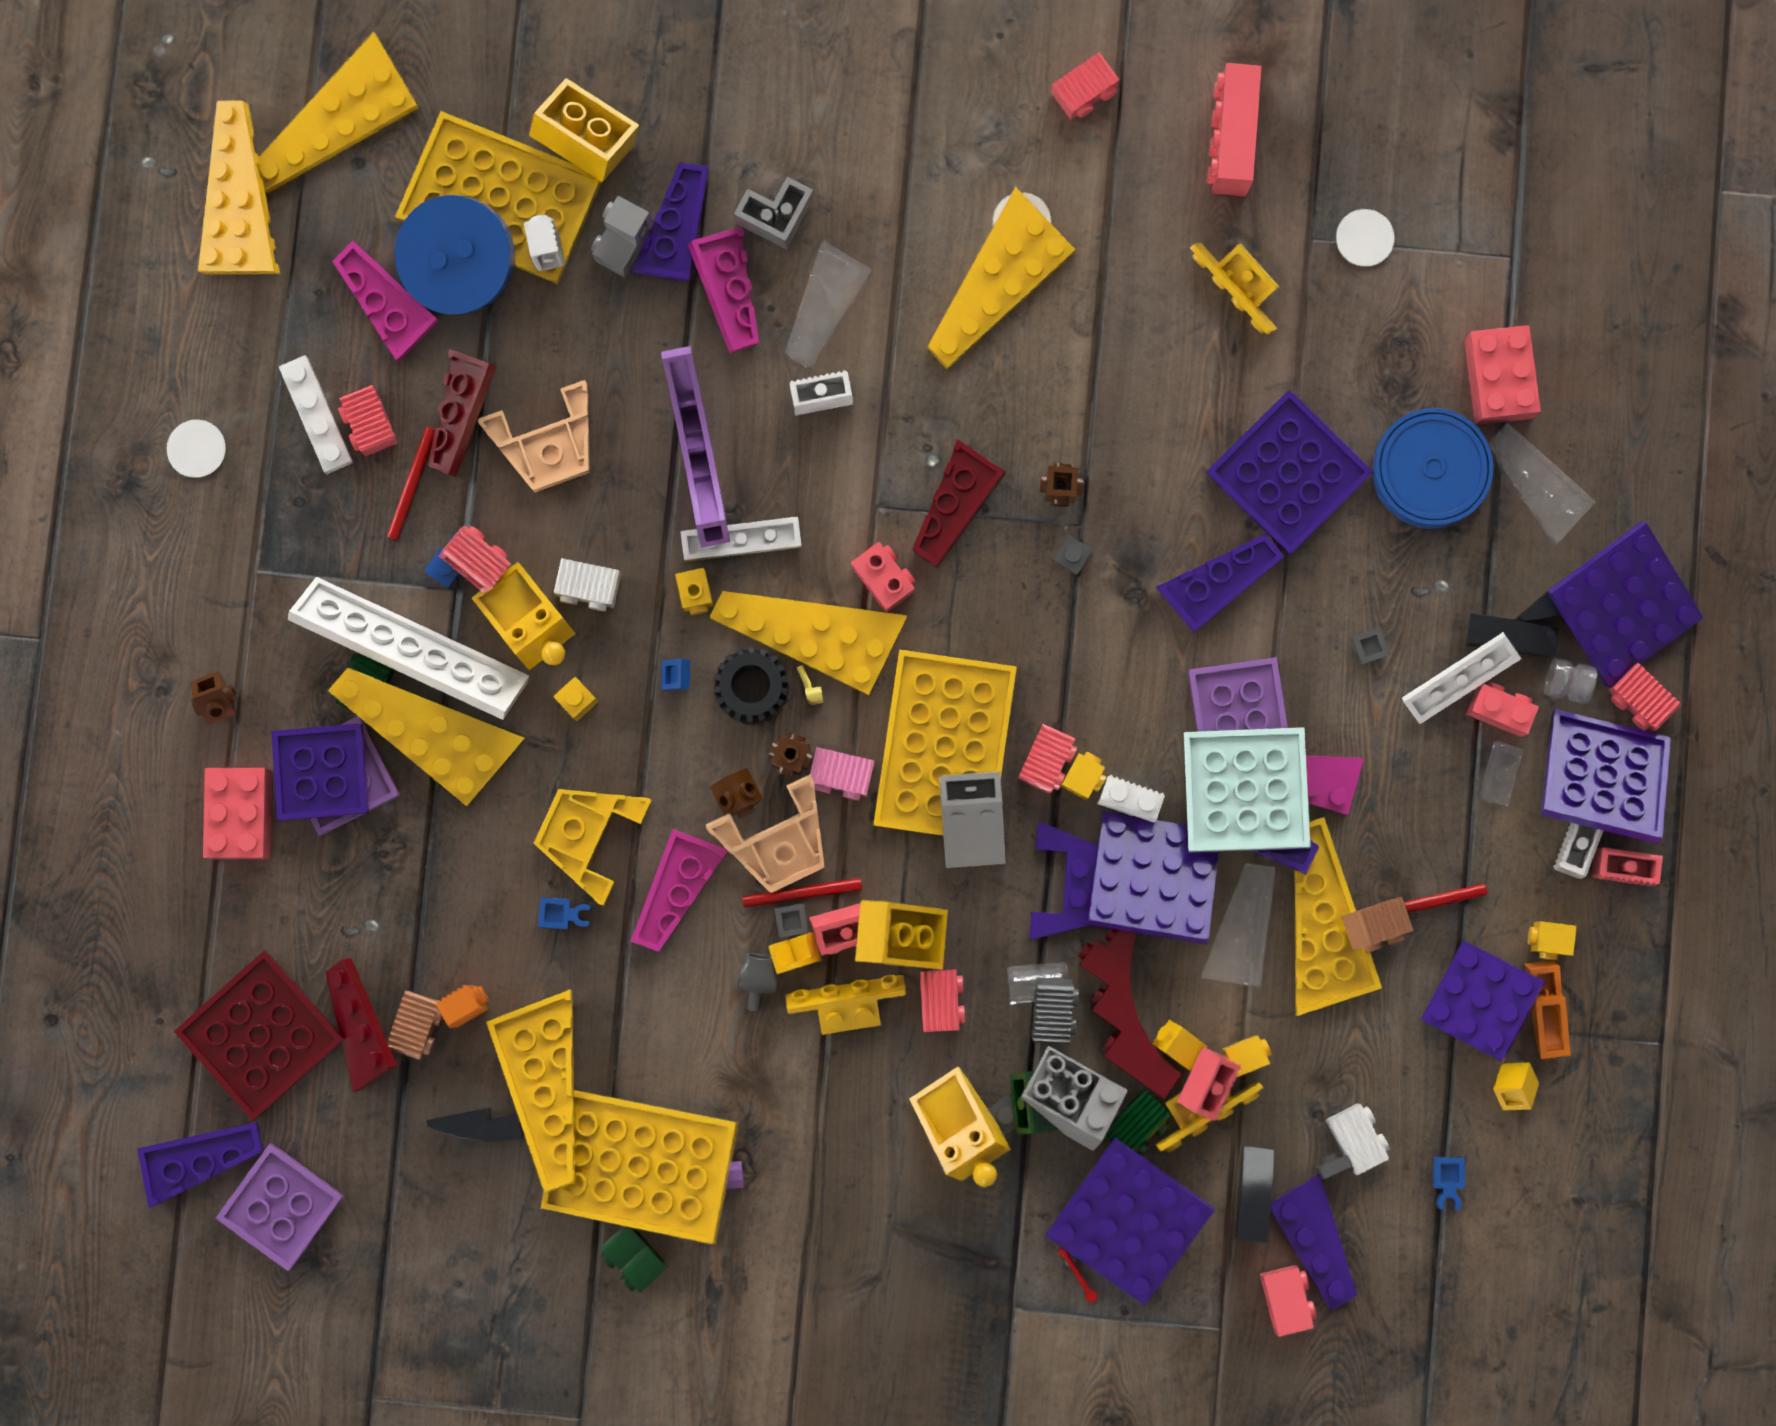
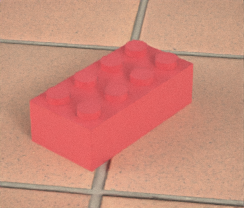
(1235, 131)

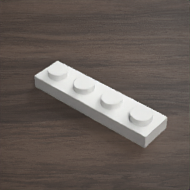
(315, 414)
(746, 539)
(1461, 678)

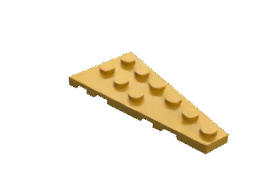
(349, 108)
(236, 206)
(1008, 268)
(828, 638)
(440, 740)
(1324, 961)
(538, 1067)

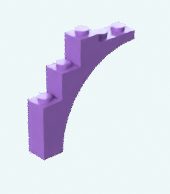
(696, 447)

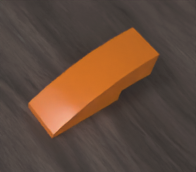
(1549, 1011)

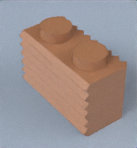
(1376, 924)
(415, 1026)

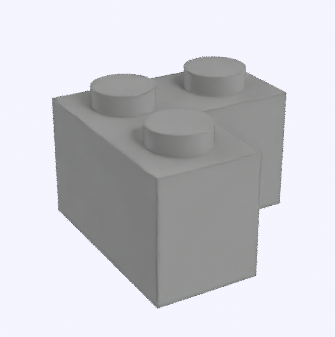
(777, 219)
(624, 236)

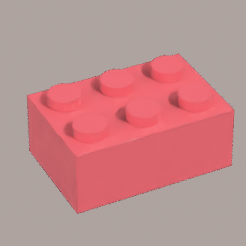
(1502, 375)
(237, 813)

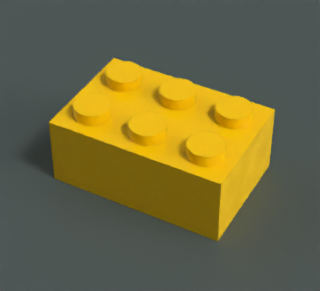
(583, 130)
(901, 934)

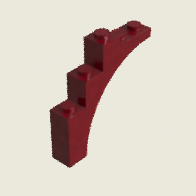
(1131, 1047)

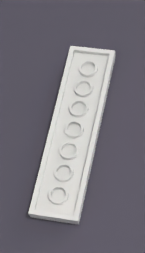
(408, 647)

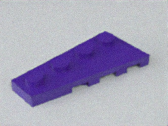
(186, 1162)
(1311, 1231)

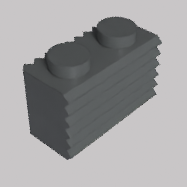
(1053, 1010)

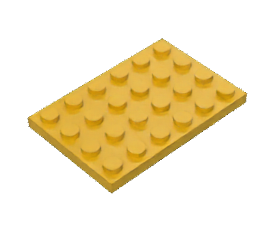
(506, 177)
(942, 722)
(647, 1167)

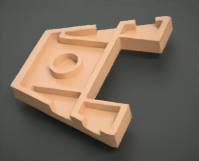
(551, 452)
(782, 851)

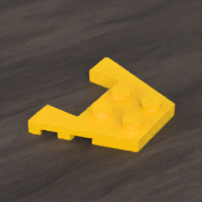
(575, 829)

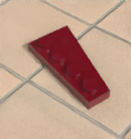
(464, 396)
(961, 494)
(364, 1042)

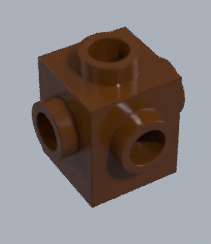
(1063, 474)
(213, 698)
(795, 766)
(737, 794)

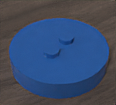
(454, 254)
(1432, 468)

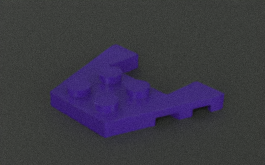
(1077, 886)

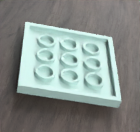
(1246, 790)

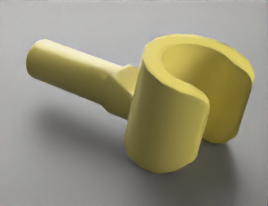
(813, 695)

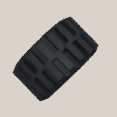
(748, 660)

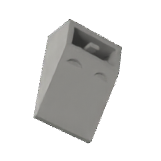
(972, 819)
(1074, 1098)

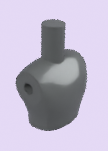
(757, 977)

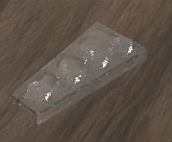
(828, 296)
(1543, 487)
(1242, 936)

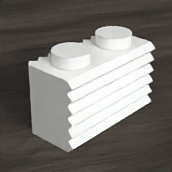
(544, 243)
(821, 393)
(587, 584)
(1130, 799)
(1578, 850)
(1358, 1139)

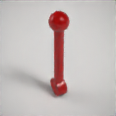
(1090, 1295)

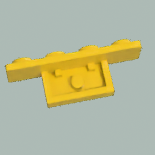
(1243, 280)
(847, 1005)
(1194, 1123)

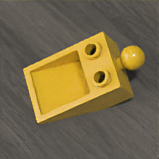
(525, 618)
(960, 1128)

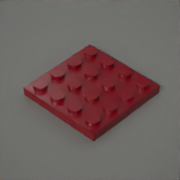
(259, 1035)

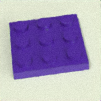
(320, 772)
(1483, 1001)

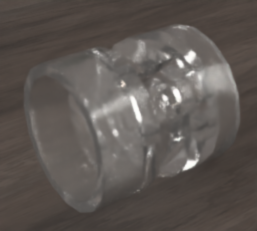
(1575, 682)

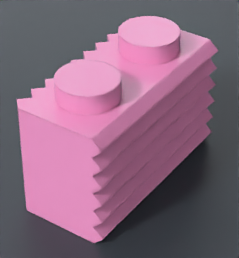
(841, 773)

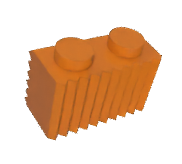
(463, 1005)

